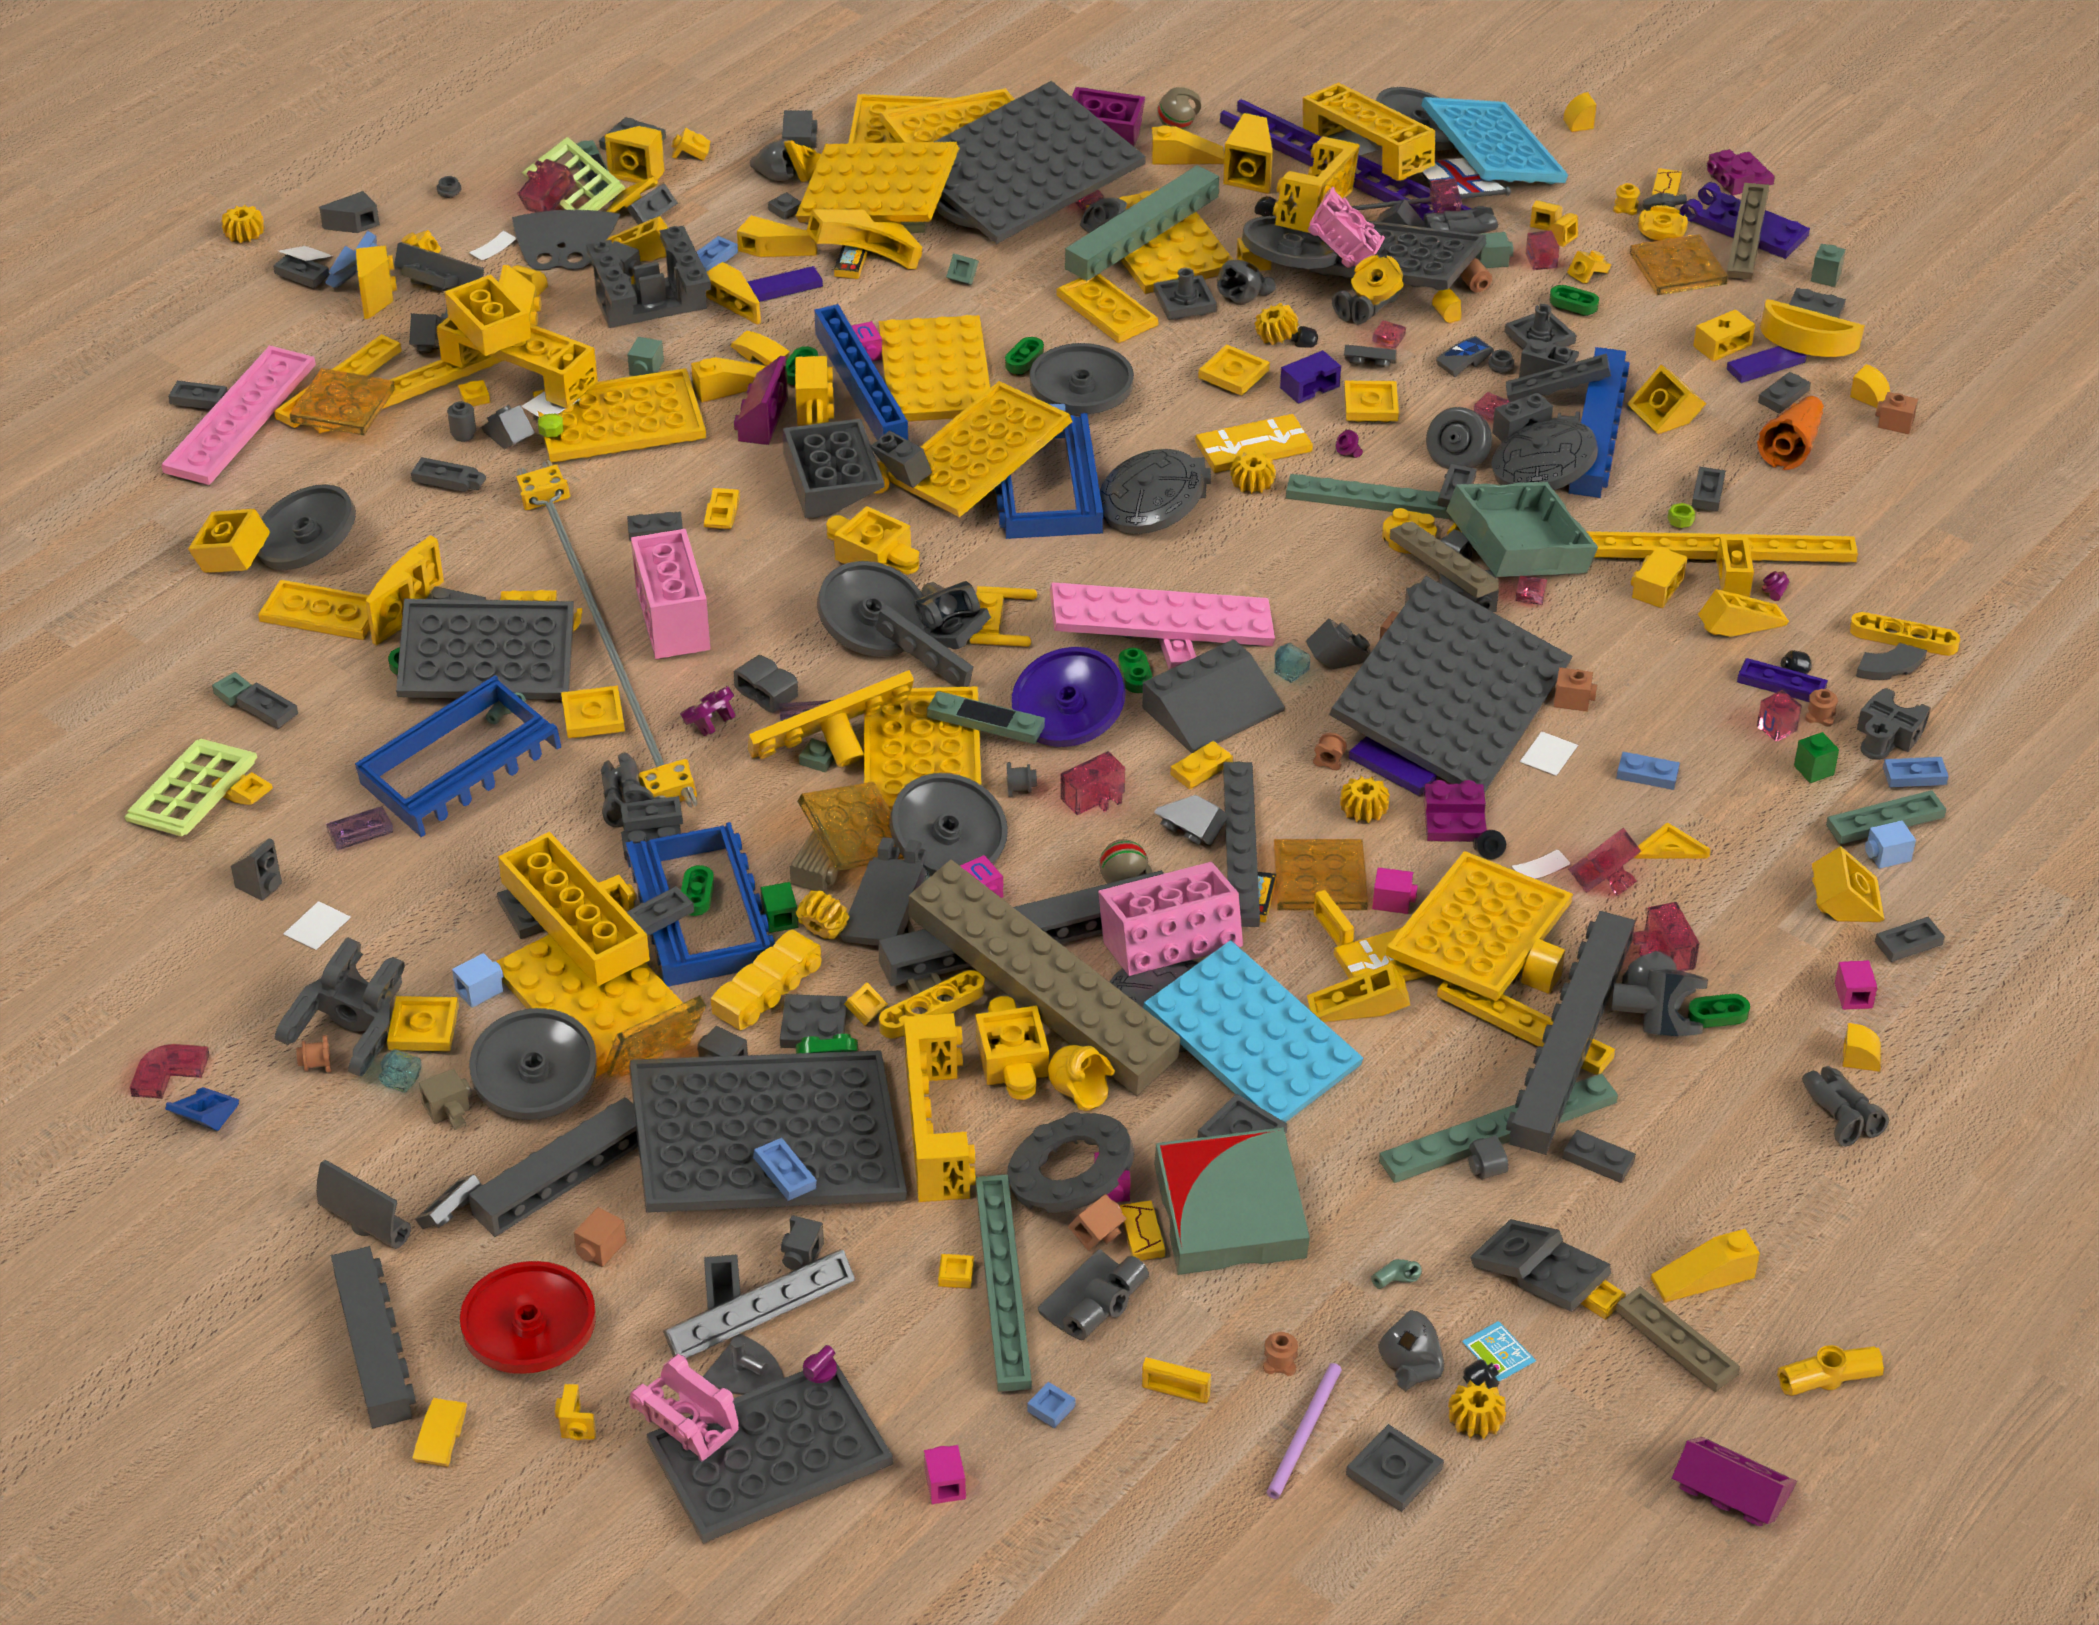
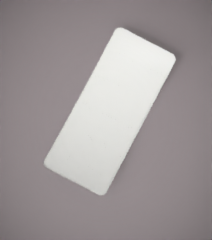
(494, 246)
(1543, 866)

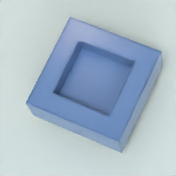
(1051, 1404)

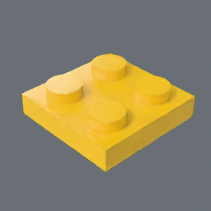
(1234, 370)
(1371, 401)
(592, 711)
(423, 1023)

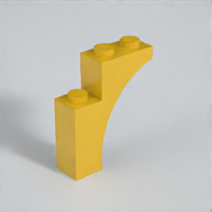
(858, 230)

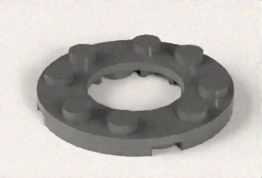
(1114, 1157)

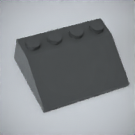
(830, 465)
(1211, 696)

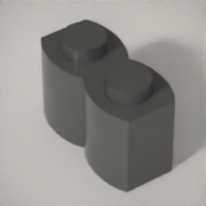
(765, 683)

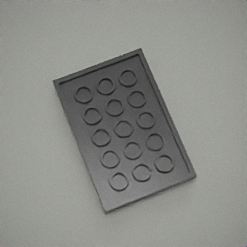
(1424, 254)
(462, 643)
(788, 1448)

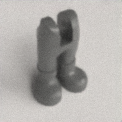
(1475, 220)
(1358, 308)
(627, 777)
(1846, 1105)

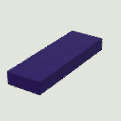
(786, 283)
(1764, 363)
(1777, 678)
(1391, 765)

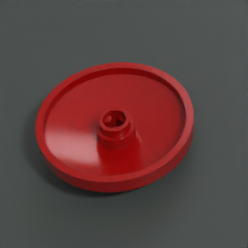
(527, 1317)

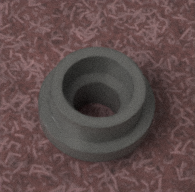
(448, 186)
(1501, 361)

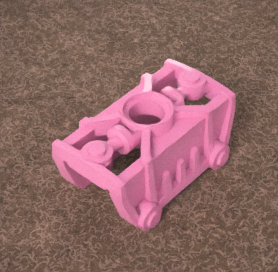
(1345, 229)
(697, 1398)

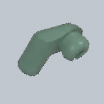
(498, 710)
(1397, 1270)

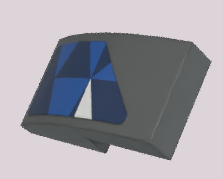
(1464, 353)

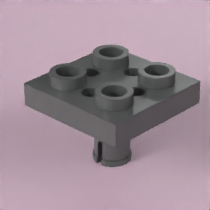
(1185, 295)
(1540, 326)

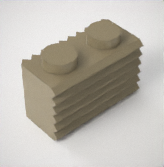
(813, 866)

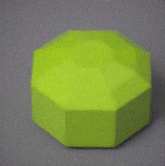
(550, 425)
(1681, 515)

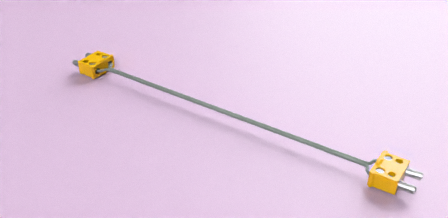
(543, 489)

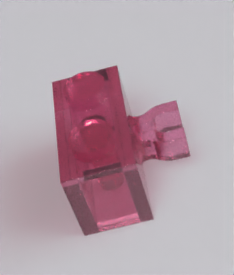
(546, 186)
(1093, 784)
(1607, 863)
(1669, 933)

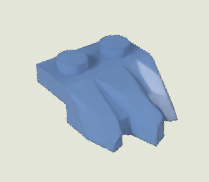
(346, 262)

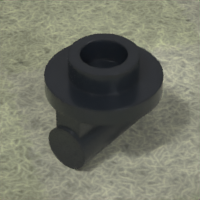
(1490, 844)

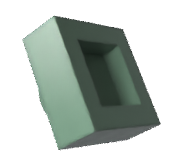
(962, 269)
(230, 687)
(816, 756)

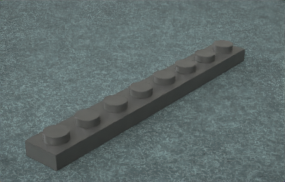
(1241, 838)

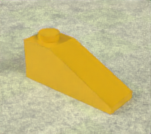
(1179, 146)
(644, 238)
(733, 292)
(722, 377)
(1738, 615)
(1362, 996)
(1710, 1266)

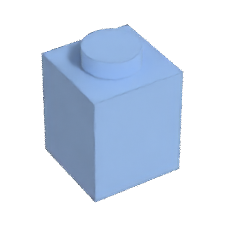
(1890, 844)
(478, 980)

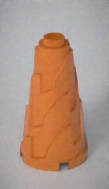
(1790, 436)

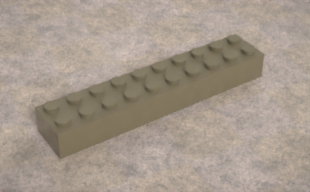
(1043, 974)

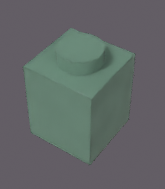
(1496, 251)
(1828, 265)
(645, 356)

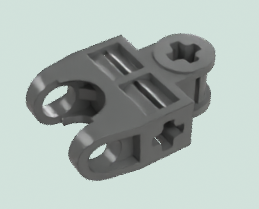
(1890, 725)

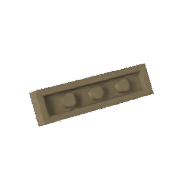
(1678, 1339)

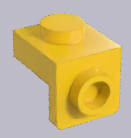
(691, 143)
(423, 240)
(1586, 263)
(620, 891)
(571, 1421)

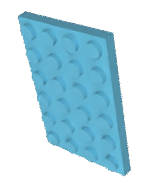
(1494, 140)
(1253, 1033)

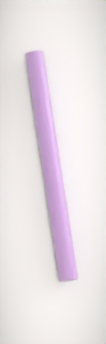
(1304, 1431)

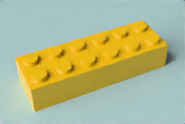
(574, 908)

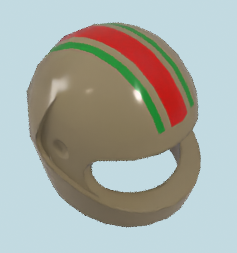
(1175, 108)
(1123, 860)

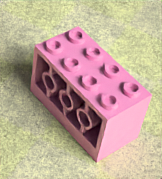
(670, 593)
(1170, 918)

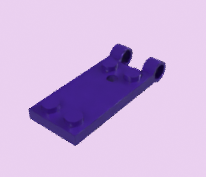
(1778, 233)

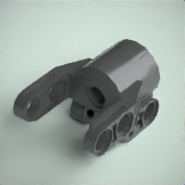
(349, 1003)

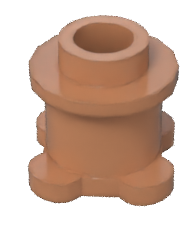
(1822, 707)
(1329, 751)
(314, 1055)
(1280, 1352)

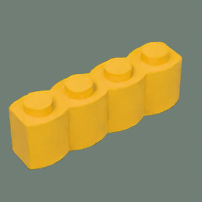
(766, 979)

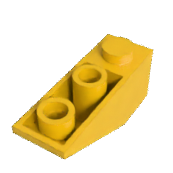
(773, 239)

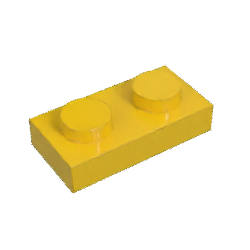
(1200, 765)

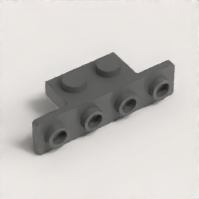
(434, 268)

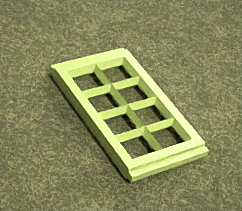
(596, 202)
(138, 811)

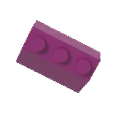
(1117, 110)
(763, 404)
(1732, 1480)

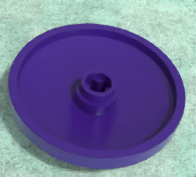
(1074, 691)

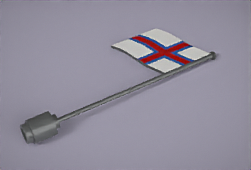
(1466, 177)

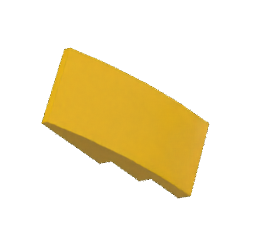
(408, 578)

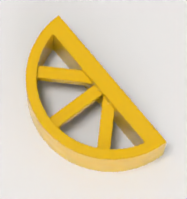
(1809, 331)

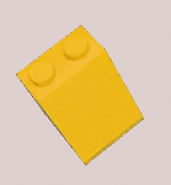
(1249, 155)

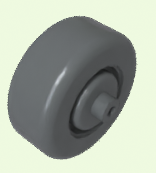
(1458, 438)

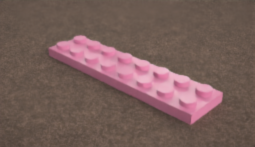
(238, 415)
(1161, 614)

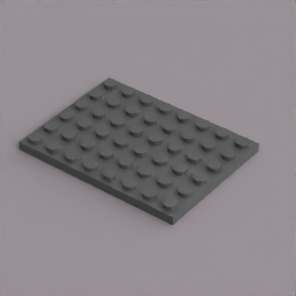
(1032, 161)
(1451, 685)
(710, 1113)

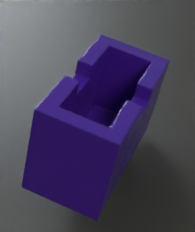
(1310, 375)

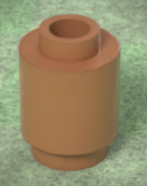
(1476, 276)

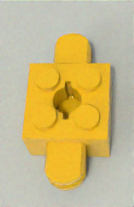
(813, 390)
(873, 538)
(1012, 1046)

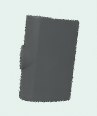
(361, 1205)
(1093, 1294)

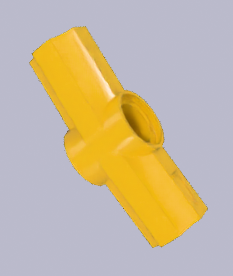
(1830, 1369)

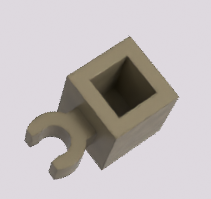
(446, 1098)

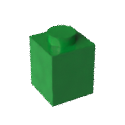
(1816, 757)
(779, 907)

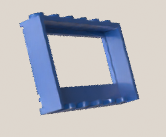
(1088, 512)
(475, 769)
(670, 946)

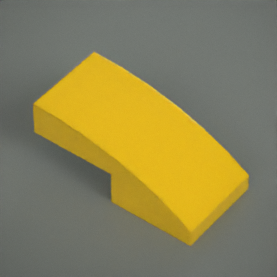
(757, 346)
(722, 508)
(247, 789)
(438, 1432)

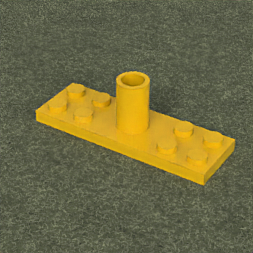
(833, 721)

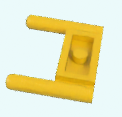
(993, 600)

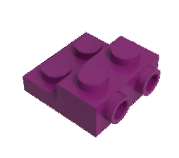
(1735, 170)
(1454, 811)

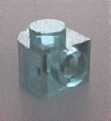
(1291, 662)
(399, 1070)

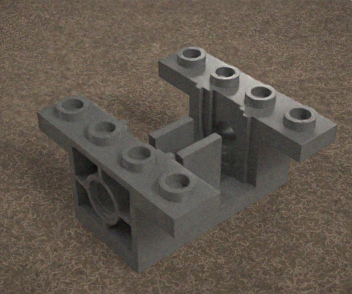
(652, 293)

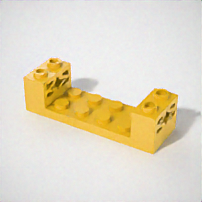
(1405, 143)
(1311, 188)
(564, 362)
(939, 1158)

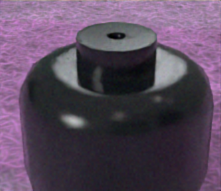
(1265, 206)
(1305, 337)
(1796, 661)
(1479, 1372)

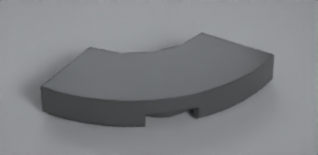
(1101, 212)
(1885, 665)

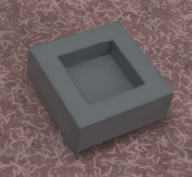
(784, 206)

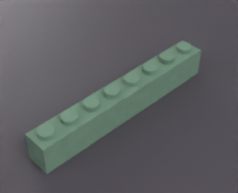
(1141, 223)

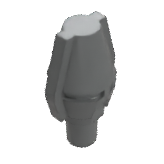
(1664, 199)

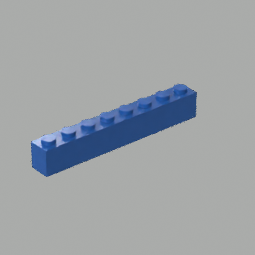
(859, 373)
(1600, 414)

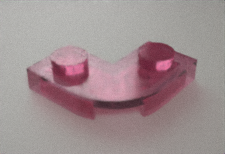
(167, 1061)

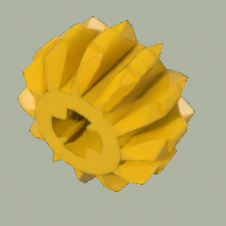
(242, 224)
(1276, 324)
(1252, 472)
(1364, 799)
(822, 914)
(1477, 1409)

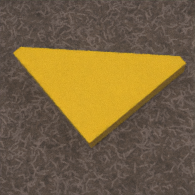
(803, 159)
(632, 194)
(1672, 843)

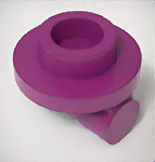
(1348, 443)
(1775, 584)
(820, 1366)

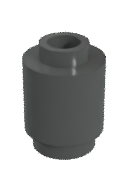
(461, 421)

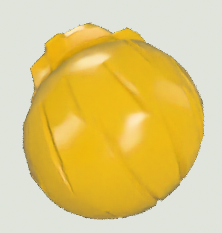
(1081, 1075)

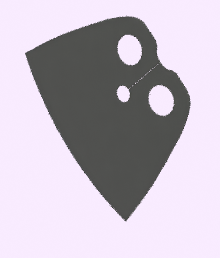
(545, 230)

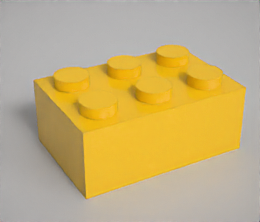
(488, 314)

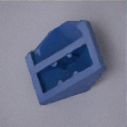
(205, 1108)

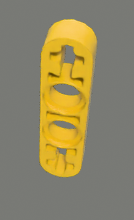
(1865, 626)
(968, 983)

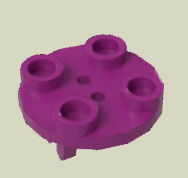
(711, 702)

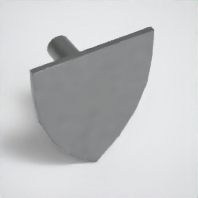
(744, 1367)

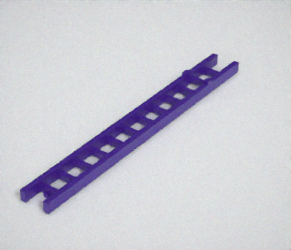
(1304, 155)

